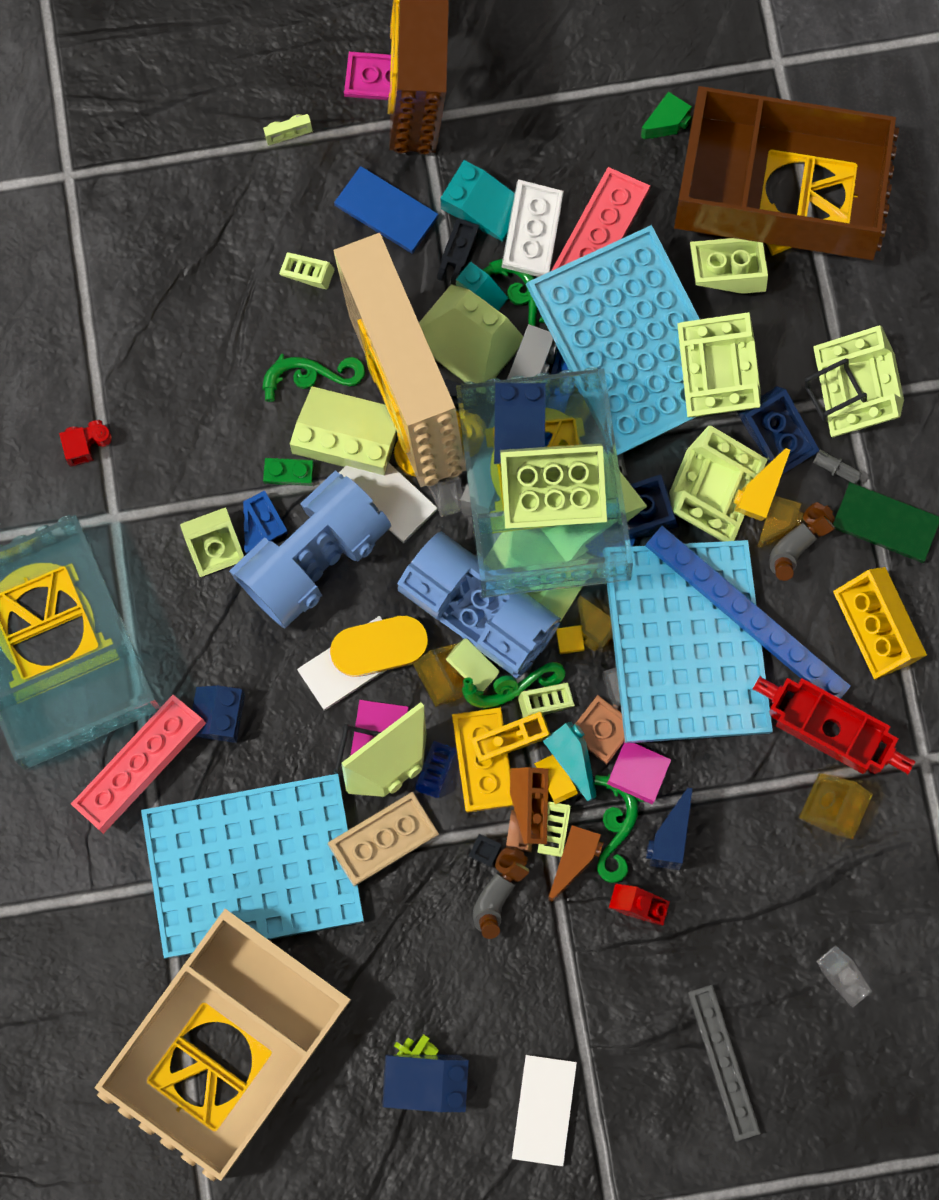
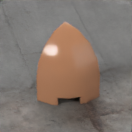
(514, 837)

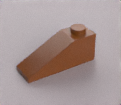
(530, 802)
(576, 857)

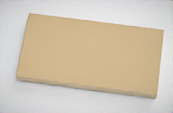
(383, 839)

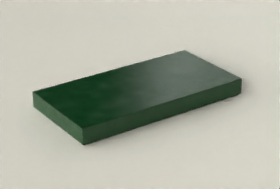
(886, 522)

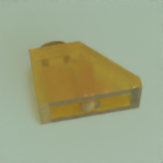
(780, 520)
(595, 625)

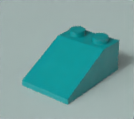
(479, 199)

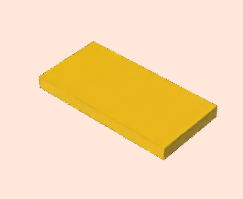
(485, 782)

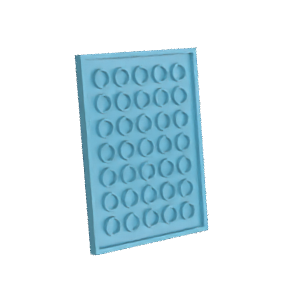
(622, 316)

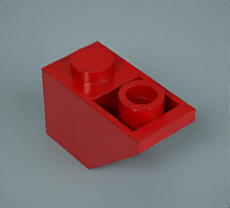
(639, 904)

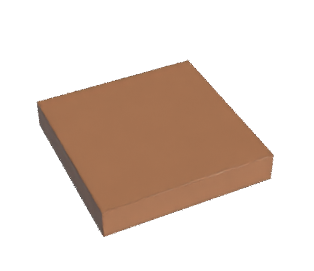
(602, 729)

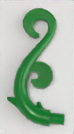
(514, 293)
(306, 381)
(511, 687)
(622, 829)

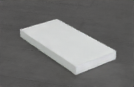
(532, 228)
(396, 497)
(328, 682)
(544, 1110)

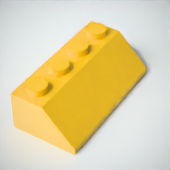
(879, 622)

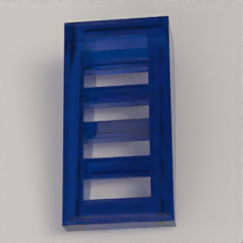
(431, 784)

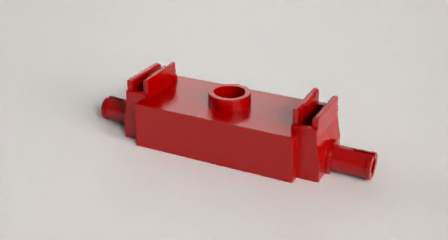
(858, 730)

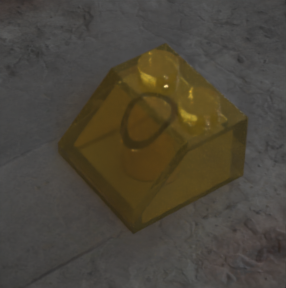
(439, 676)
(836, 805)

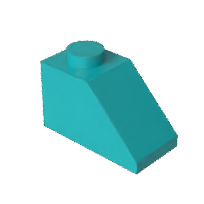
(482, 285)

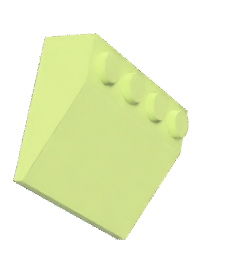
(344, 431)
(553, 485)

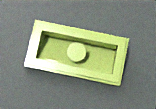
(472, 664)

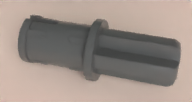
(837, 467)

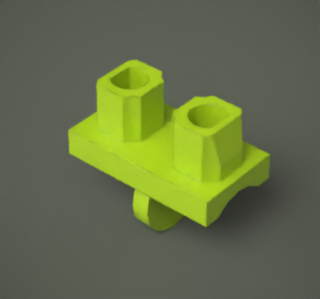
(423, 1047)

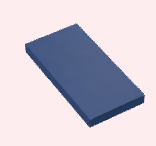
(386, 209)

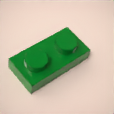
(288, 471)

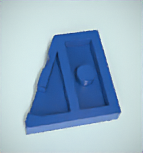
(261, 521)

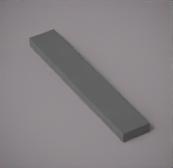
(724, 1063)

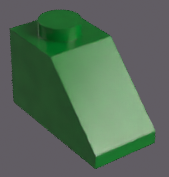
(667, 118)

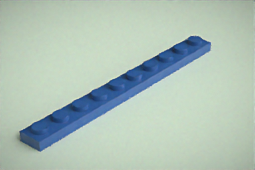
(745, 613)

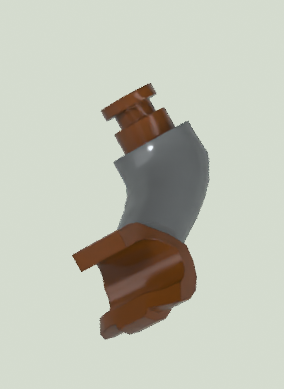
(792, 545)
(494, 895)

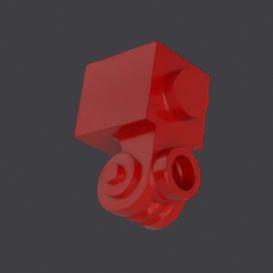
(77, 441)

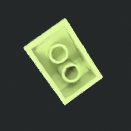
(730, 265)

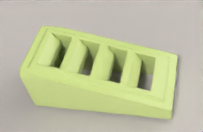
(321, 276)
(525, 705)
(562, 808)

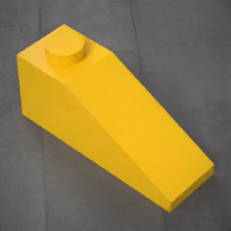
(758, 494)
(511, 737)

